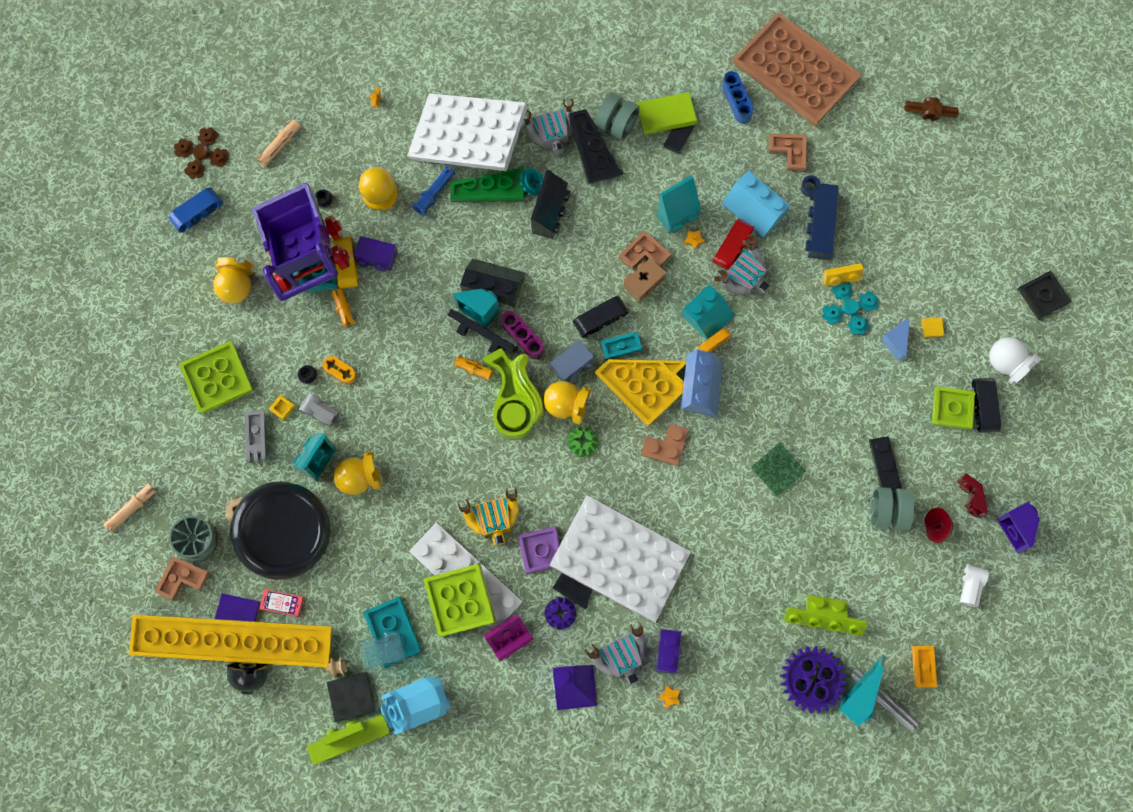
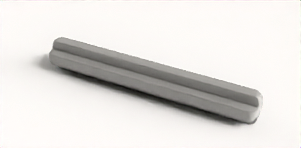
(889, 704)

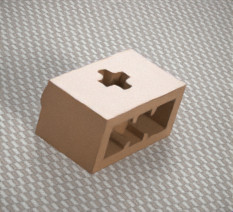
(640, 289)

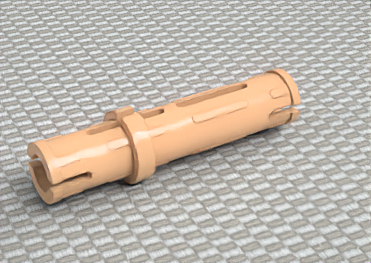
(283, 137)
(130, 507)

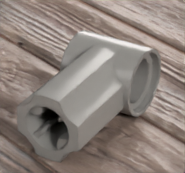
(316, 408)

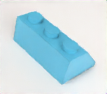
(756, 204)

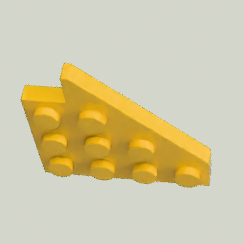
(644, 385)

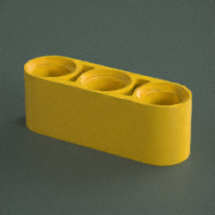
(348, 277)

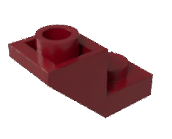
(977, 503)

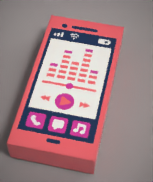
(281, 603)

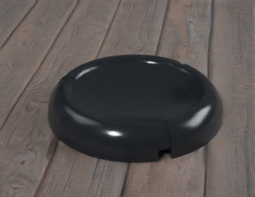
(280, 530)

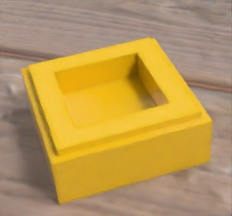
(932, 327)
(282, 407)

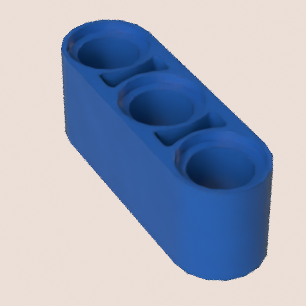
(737, 90)
(194, 209)

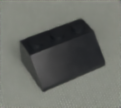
(550, 205)
(491, 277)

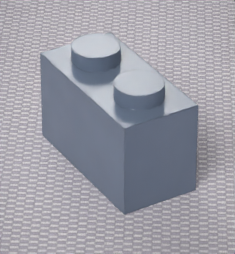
(572, 362)

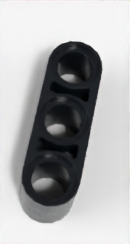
(601, 315)
(987, 405)

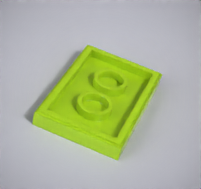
(666, 113)

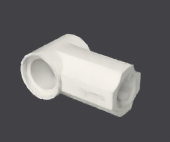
(973, 583)

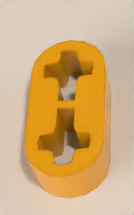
(715, 341)
(341, 367)

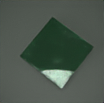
(778, 469)

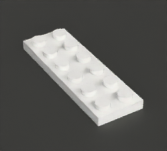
(442, 554)

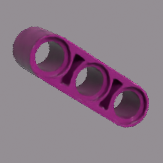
(520, 327)

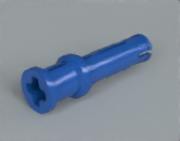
(429, 197)

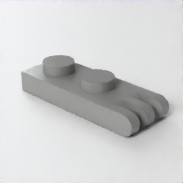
(255, 435)

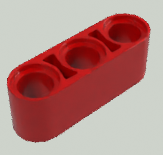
(732, 244)

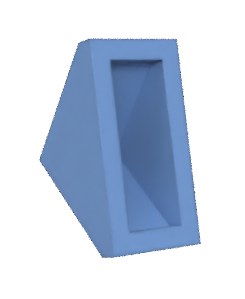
(897, 340)

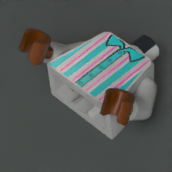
(550, 128)
(746, 272)
(621, 655)

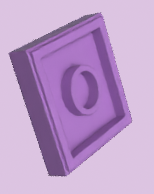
(538, 549)

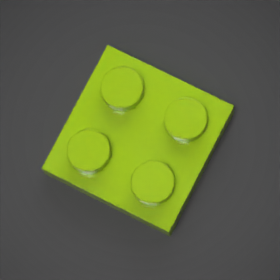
(953, 408)

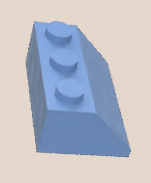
(702, 383)

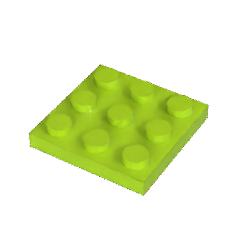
(216, 377)
(459, 600)

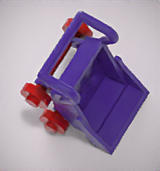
(296, 239)

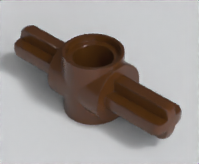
(931, 109)

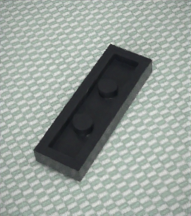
(885, 463)

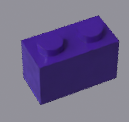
(375, 254)
(668, 651)

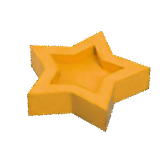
(376, 97)
(693, 238)
(670, 696)

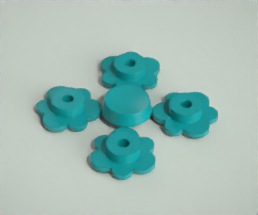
(850, 307)

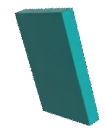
(393, 618)

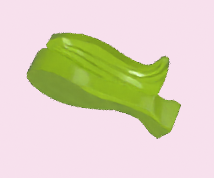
(518, 400)

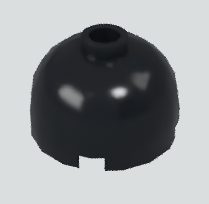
(247, 676)

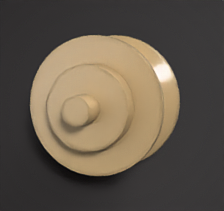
(337, 667)

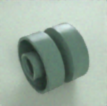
(617, 115)
(891, 508)
(193, 538)

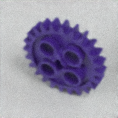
(795, 672)

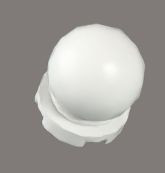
(1012, 358)

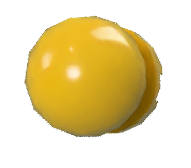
(378, 189)
(232, 281)
(565, 400)
(356, 475)

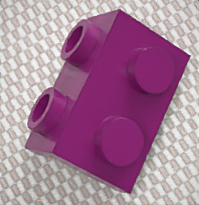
(508, 637)

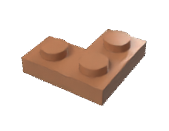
(793, 146)
(644, 247)
(666, 451)
(177, 574)

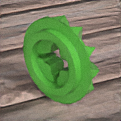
(575, 446)

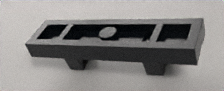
(466, 324)

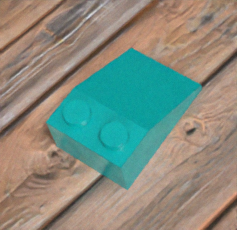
(679, 205)
(315, 456)
(860, 700)

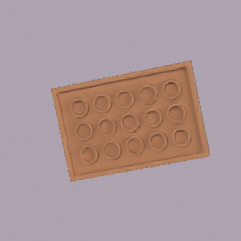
(796, 69)

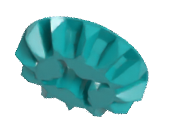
(533, 175)

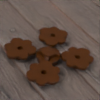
(201, 152)

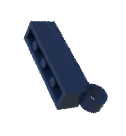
(822, 218)

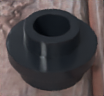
(323, 193)
(304, 369)

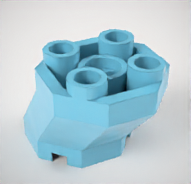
(415, 704)

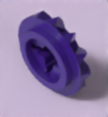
(568, 618)

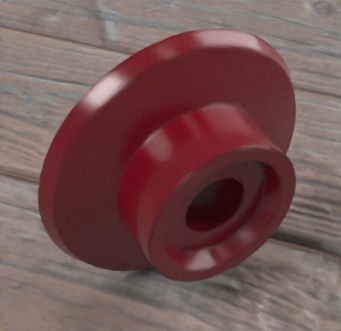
(938, 525)

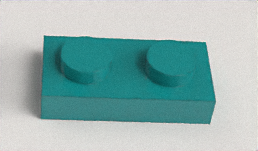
(621, 345)

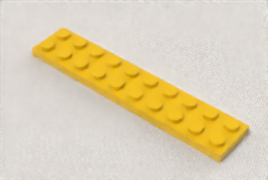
(231, 640)

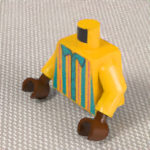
(492, 517)

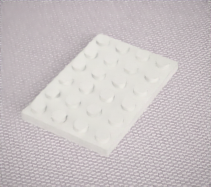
(467, 131)
(620, 559)

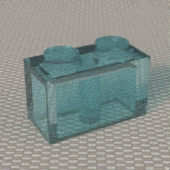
(382, 651)

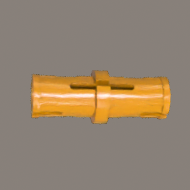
(342, 307)
(473, 368)

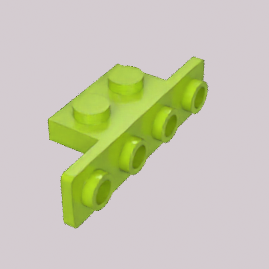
(825, 614)
(348, 738)

